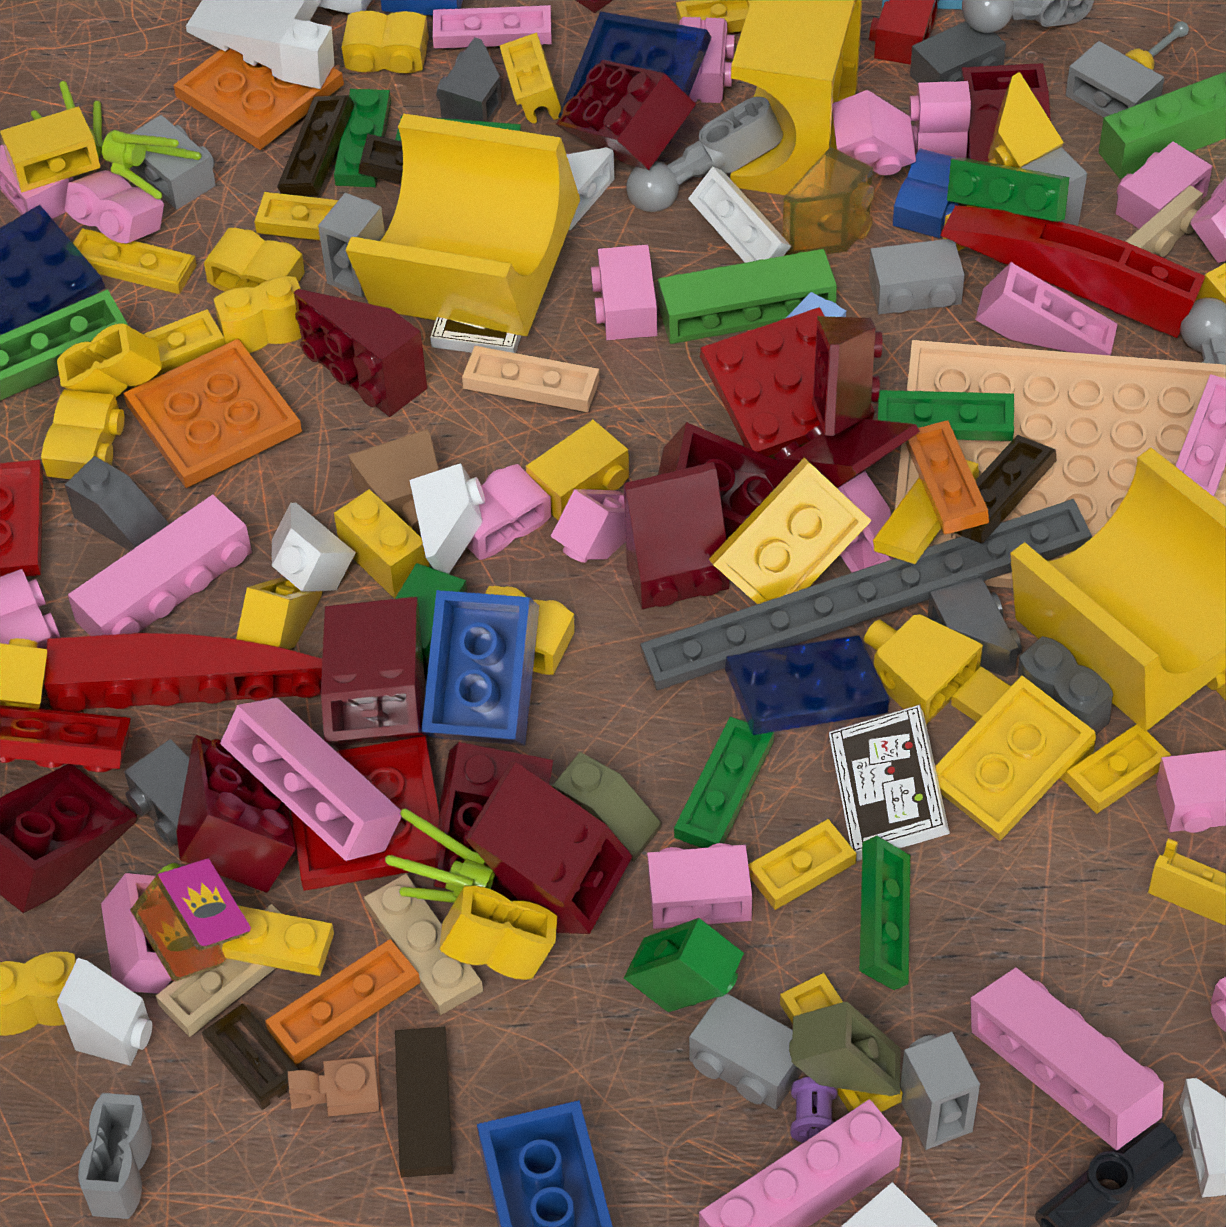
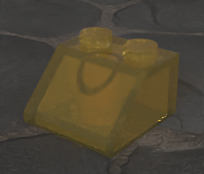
(829, 205)

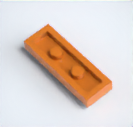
(947, 478)
(342, 1001)

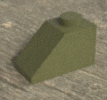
(610, 800)
(845, 1051)

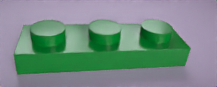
(367, 117)
(1008, 189)
(969, 413)
(723, 785)
(885, 913)

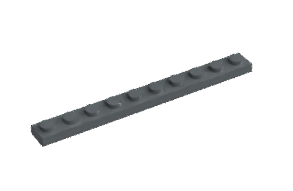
(859, 595)

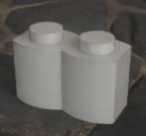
(115, 1156)

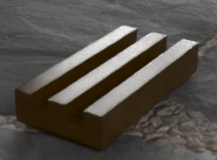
(275, 1084)

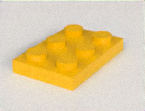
(790, 536)
(1012, 757)

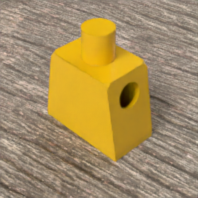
(922, 662)

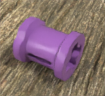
(805, 1100)

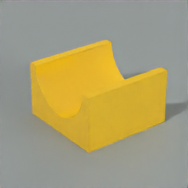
(802, 63)
(471, 225)
(1139, 595)

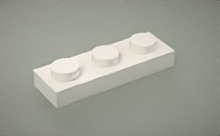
(737, 218)

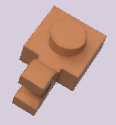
(346, 1087)

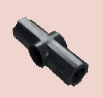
(1132, 1167)

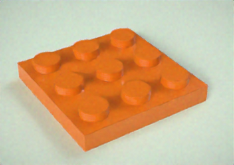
(248, 96)
(212, 413)

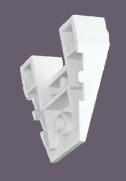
(274, 34)

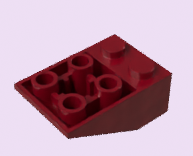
(987, 92)
(627, 112)
(363, 348)
(372, 672)
(467, 785)
(232, 819)
(549, 849)

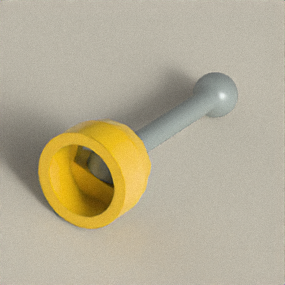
(1145, 57)

